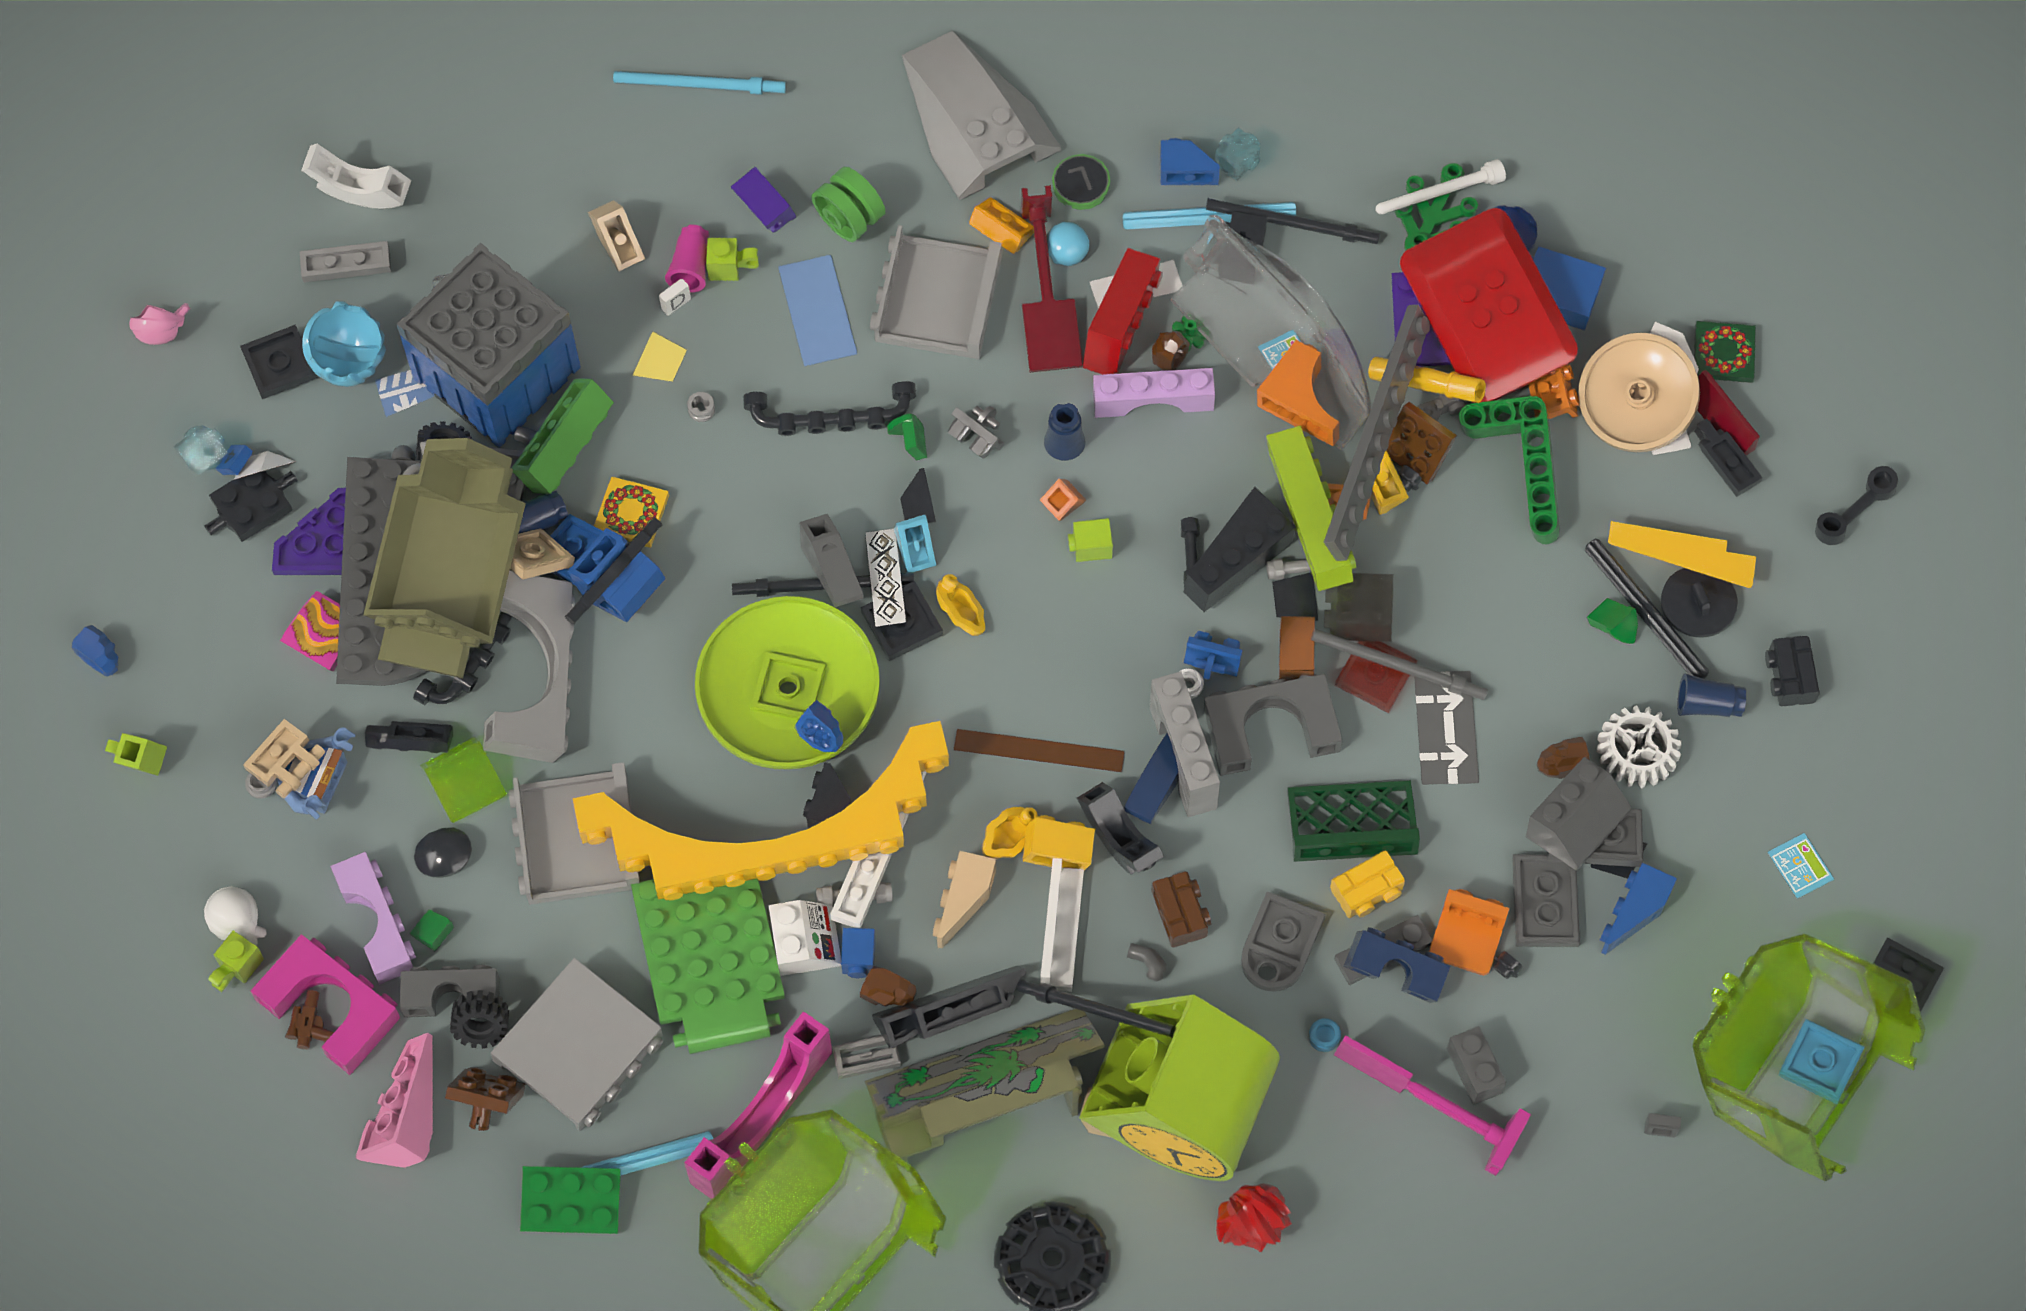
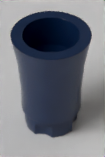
(1064, 434)
(543, 512)
(1709, 697)

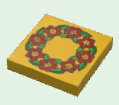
(630, 508)

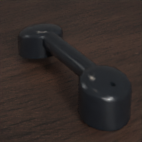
(1880, 486)

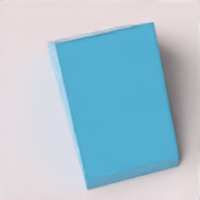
(915, 543)

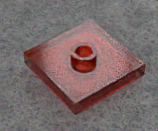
(1374, 681)

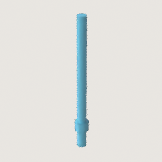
(755, 85)

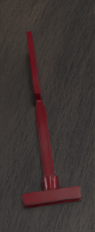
(1052, 323)

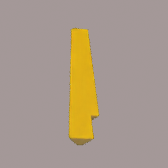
(1685, 550)

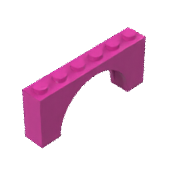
(802, 1055)

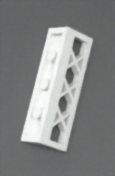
(1062, 926)

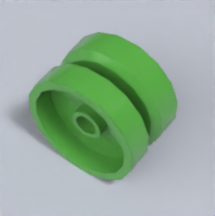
(848, 204)

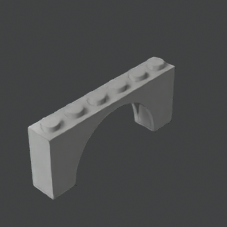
(539, 730)

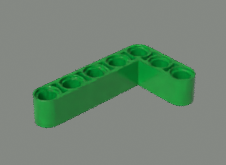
(1532, 455)

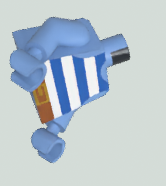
(319, 785)

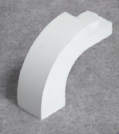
(359, 186)

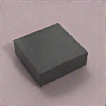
(1662, 1125)

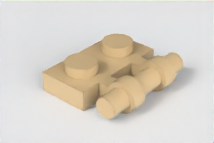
(277, 752)

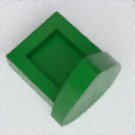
(913, 433)
(1615, 620)

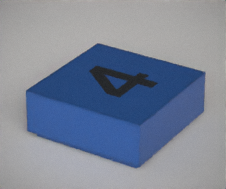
(234, 460)

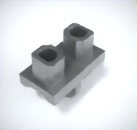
(985, 440)

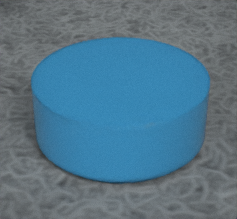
(1324, 1035)

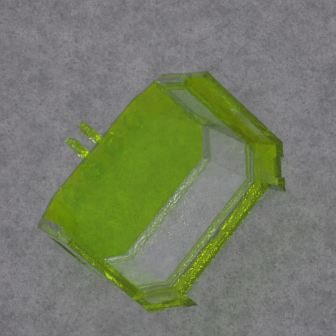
(1759, 1021)
(814, 1216)

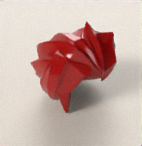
(1253, 1217)

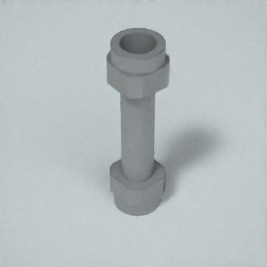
(1277, 568)
(827, 896)

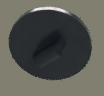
(1698, 603)

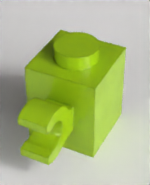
(725, 259)
(137, 753)
(236, 959)

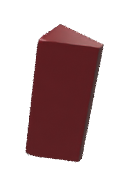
(1724, 415)

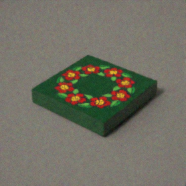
(1725, 350)

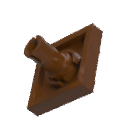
(1421, 435)
(485, 1094)

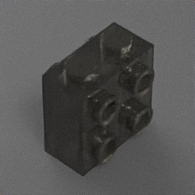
(1361, 608)

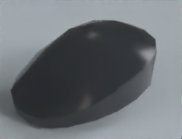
(443, 852)

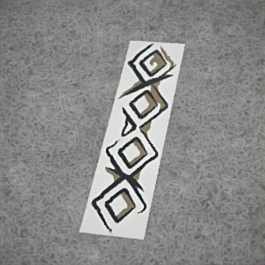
(885, 577)

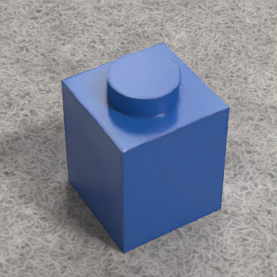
(858, 951)

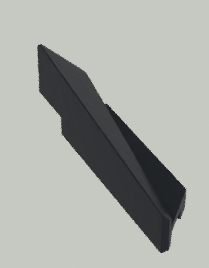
(949, 1007)

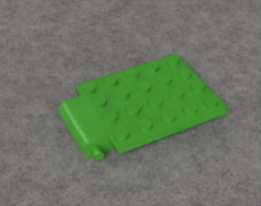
(710, 963)

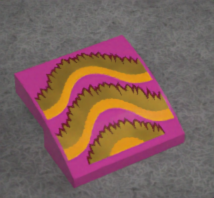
(316, 630)

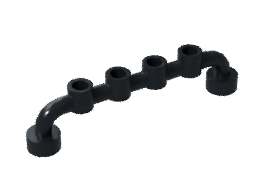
(817, 420)
(480, 656)

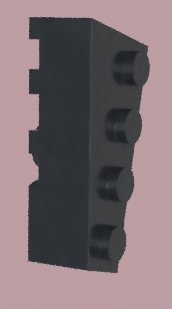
(1242, 547)

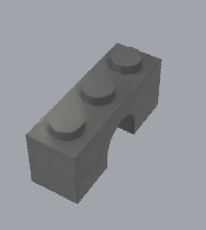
(423, 987)

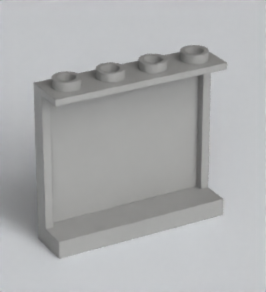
(936, 295)
(550, 841)
(578, 1044)

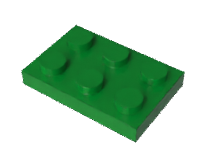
(570, 1200)

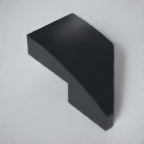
(917, 499)

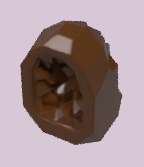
(1169, 350)
(1562, 757)
(887, 988)

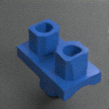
(1212, 656)

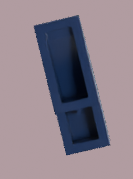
(1154, 783)

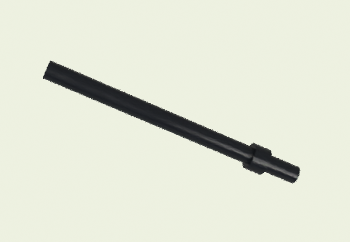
(1348, 232)
(763, 587)
(1048, 994)

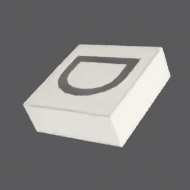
(674, 297)

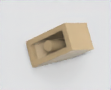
(616, 235)

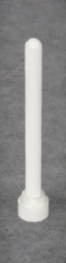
(1492, 173)

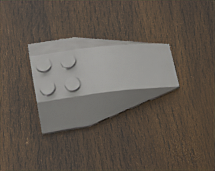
(972, 114)

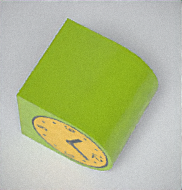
(1186, 1095)

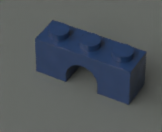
(1423, 973)

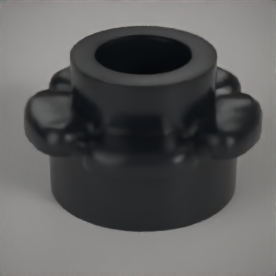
(1409, 478)
(1507, 965)

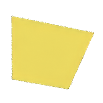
(660, 359)

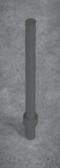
(1455, 683)

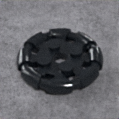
(1052, 1278)

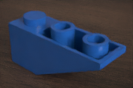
(1642, 905)

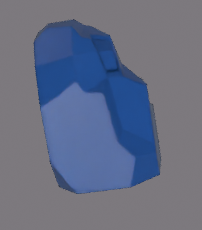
(96, 650)
(820, 728)

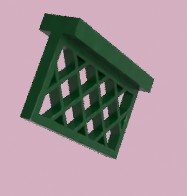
(1349, 843)

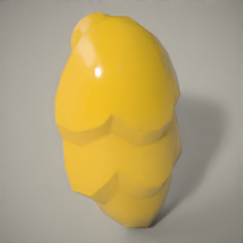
(960, 605)
(1007, 832)

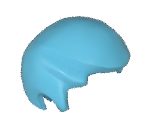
(343, 344)

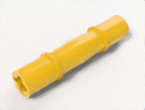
(1436, 381)

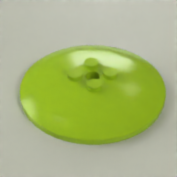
(778, 644)

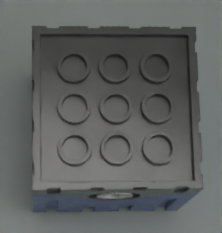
(489, 344)

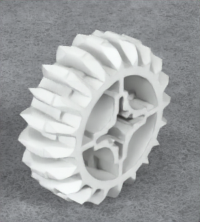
(1619, 730)

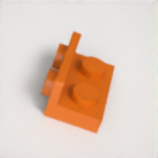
(1556, 392)

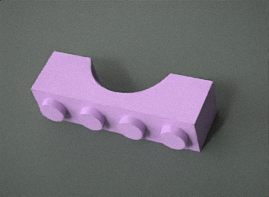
(1187, 389)
(359, 885)

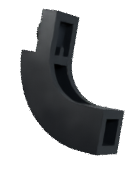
(1117, 831)

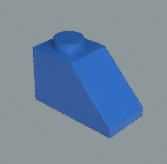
(1186, 164)

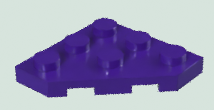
(315, 543)

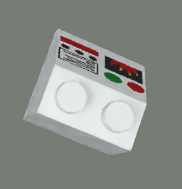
(804, 937)

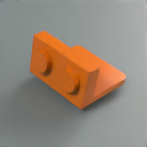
(1469, 931)

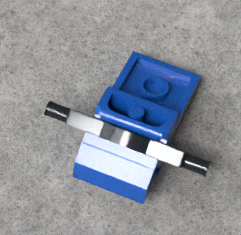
(607, 568)

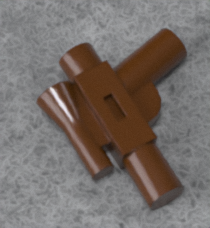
(307, 1024)

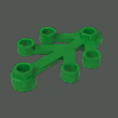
(1434, 215)

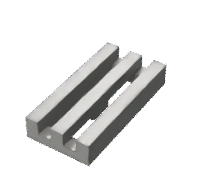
(868, 1067)

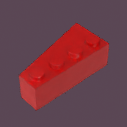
(1121, 312)

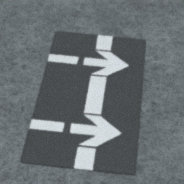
(1446, 733)

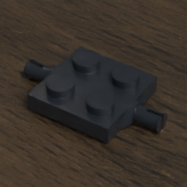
(250, 503)

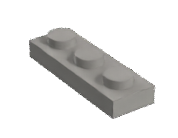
(345, 261)

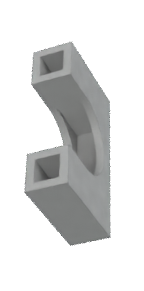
(1175, 714)

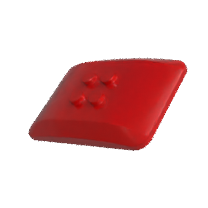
(1489, 304)

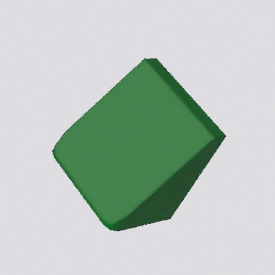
(432, 929)

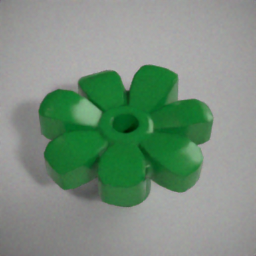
(1189, 331)

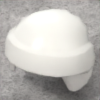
(233, 910)

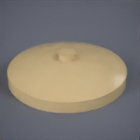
(1639, 392)

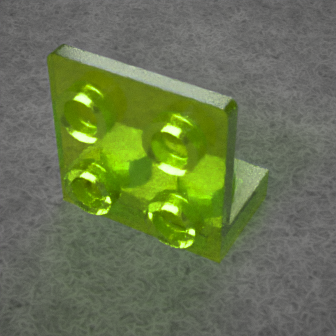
(463, 779)

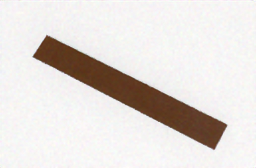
(1039, 750)

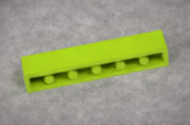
(1308, 504)

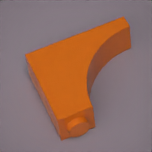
(1290, 393)

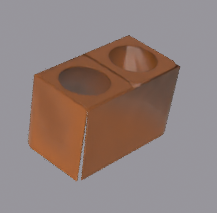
(1296, 647)

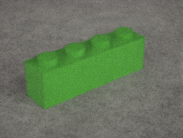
(562, 436)

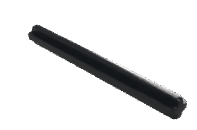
(1646, 609)

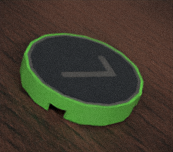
(1081, 181)

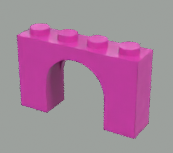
(307, 966)

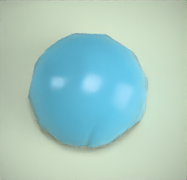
(1067, 243)

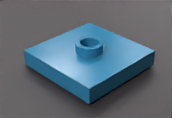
(1821, 1061)

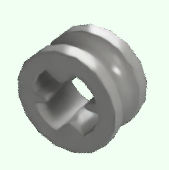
(693, 411)

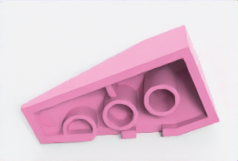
(405, 1120)

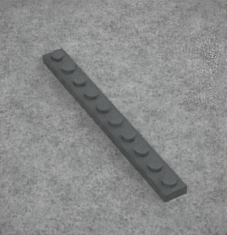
(1376, 433)

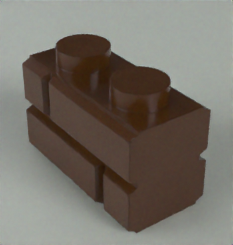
(1180, 908)

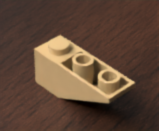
(969, 890)

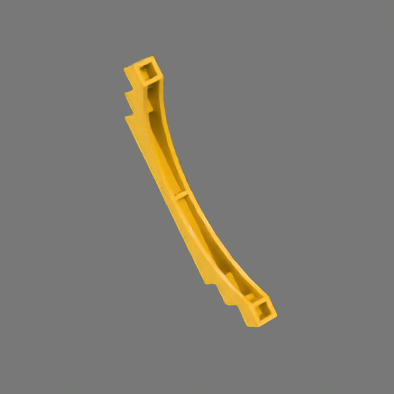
(698, 866)

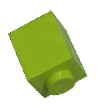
(1091, 540)

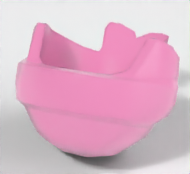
(158, 325)

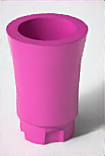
(689, 258)

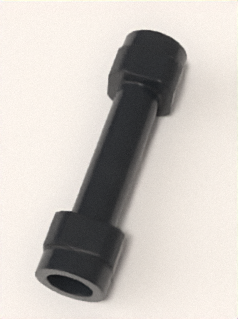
(1190, 531)

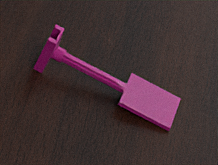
(1399, 1079)

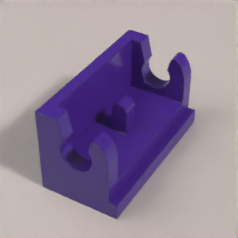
(763, 200)

